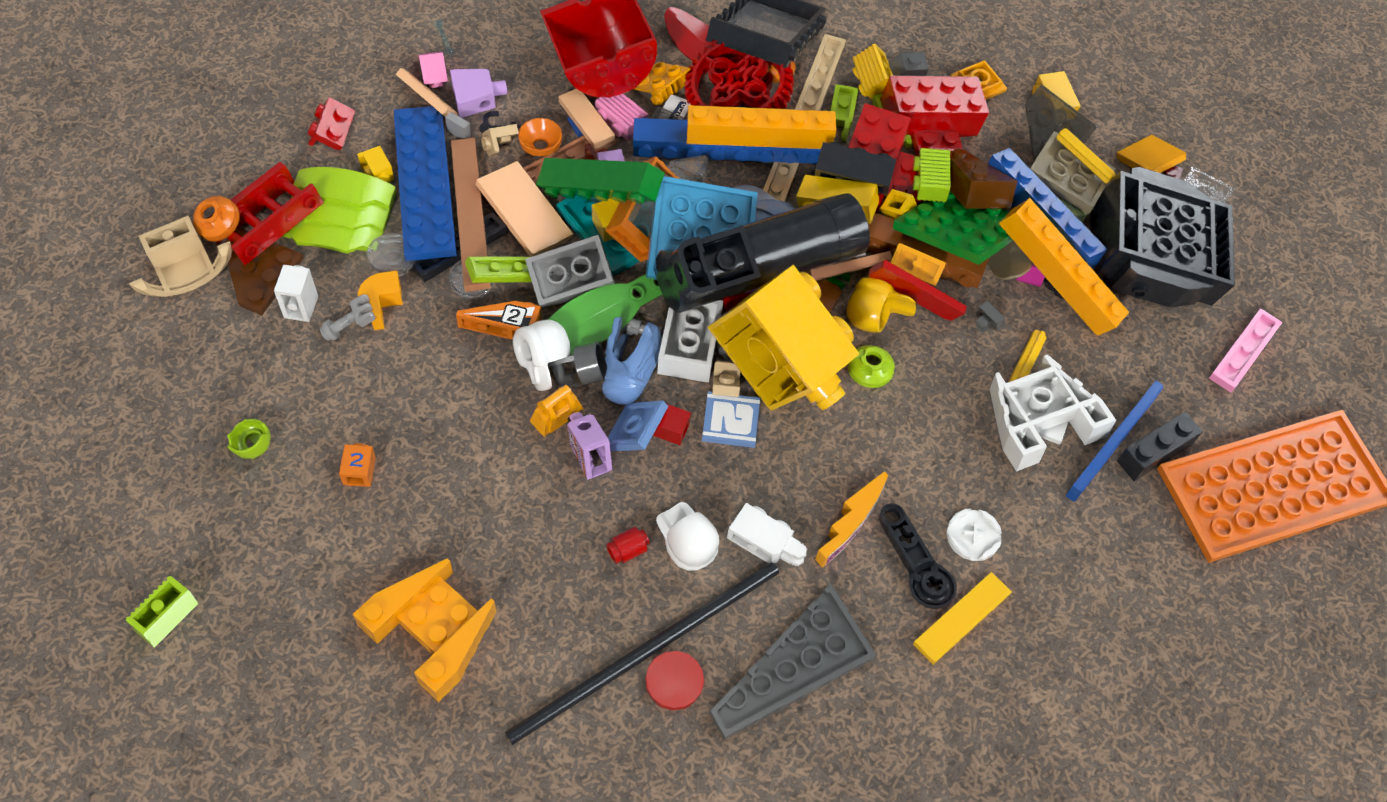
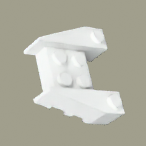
(1041, 403)

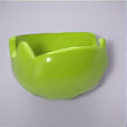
(254, 430)

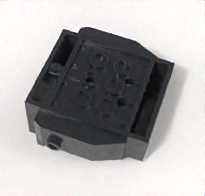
(1163, 240)

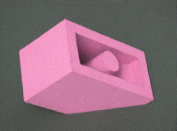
(433, 69)

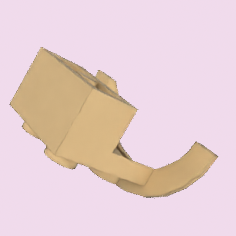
(179, 259)

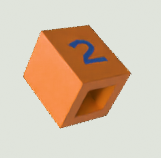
(357, 465)

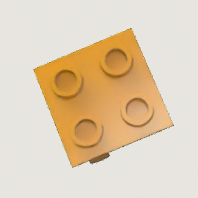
(663, 81)

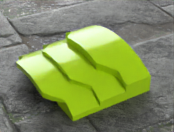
(352, 210)

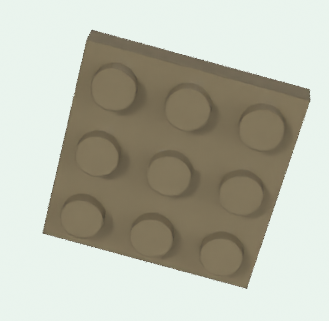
(1067, 175)

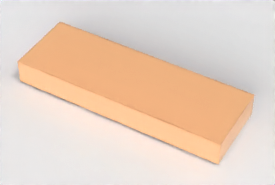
(425, 92)
(586, 118)

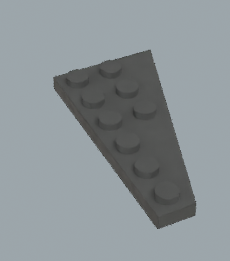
(803, 659)

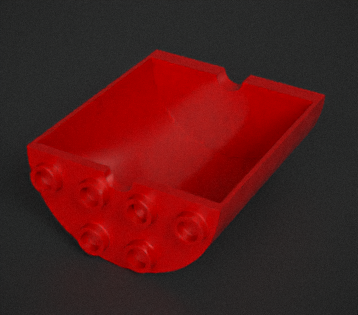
(602, 44)

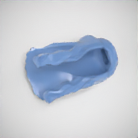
(627, 379)

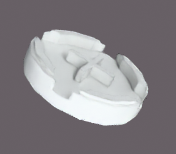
(974, 534)

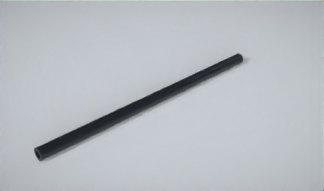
(640, 654)

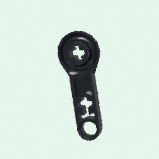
(918, 562)

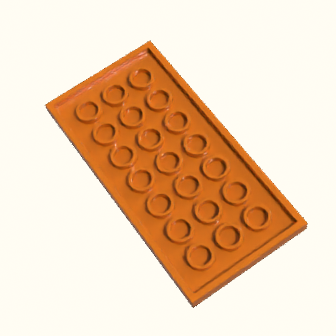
(1275, 485)

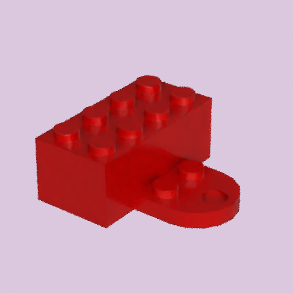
(938, 108)
(885, 133)

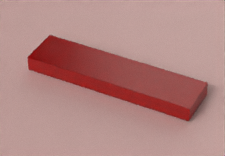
(920, 291)

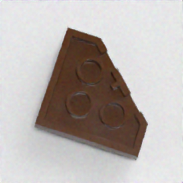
(257, 280)

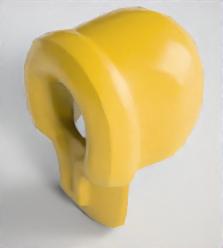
(874, 302)

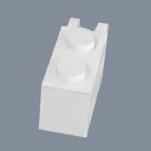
(766, 537)

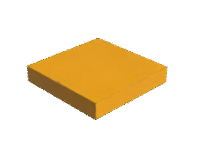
(1151, 154)

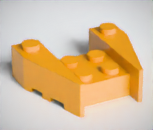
(435, 618)

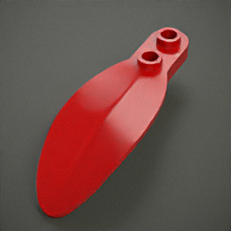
(690, 36)

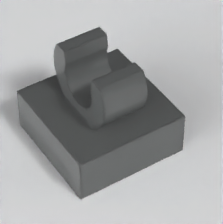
(989, 317)

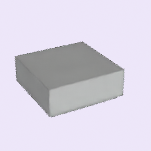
(458, 126)

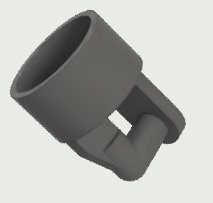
(589, 365)

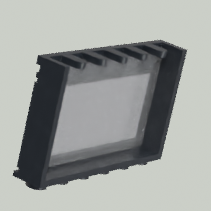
(768, 28)

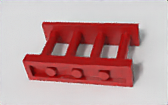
(284, 217)

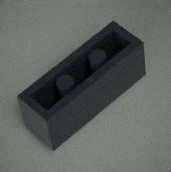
(855, 165)
(1159, 446)

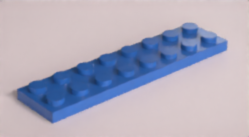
(424, 184)

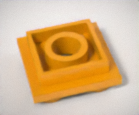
(990, 84)

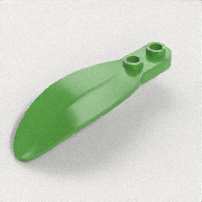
(592, 314)

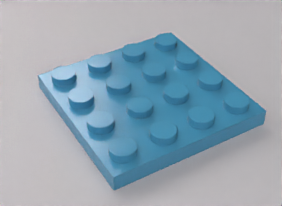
(693, 210)

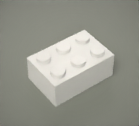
(688, 344)

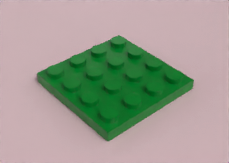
(960, 231)

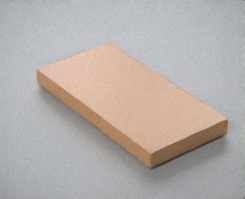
(524, 209)

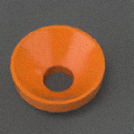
(540, 129)
(221, 223)

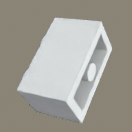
(296, 293)

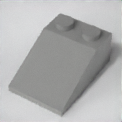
(569, 271)

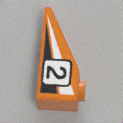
(499, 318)

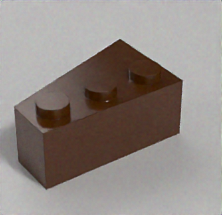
(978, 183)

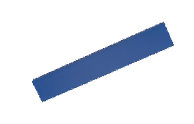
(1115, 440)

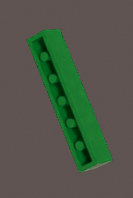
(600, 179)

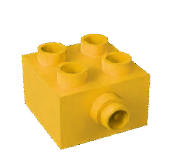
(787, 341)

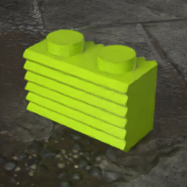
(932, 174)
(162, 611)

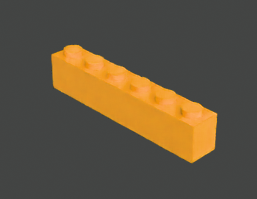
(760, 127)
(1063, 267)

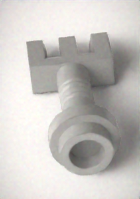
(360, 313)

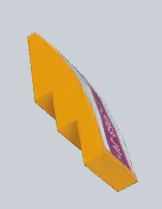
(855, 513)

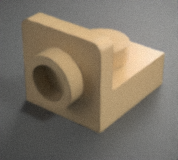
(496, 136)
(726, 379)

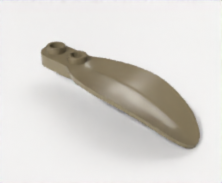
(1009, 261)

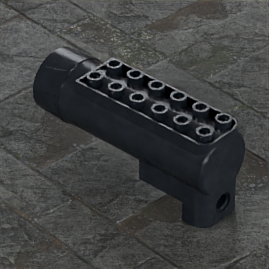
(756, 252)

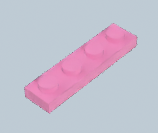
(1245, 350)

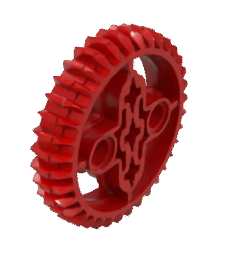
(738, 82)

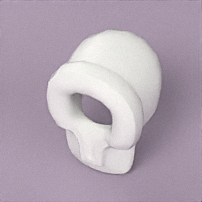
(538, 346)
(688, 537)

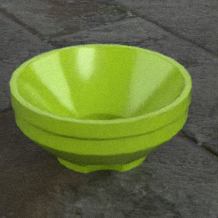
(871, 375)

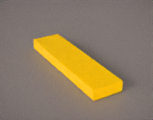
(962, 618)

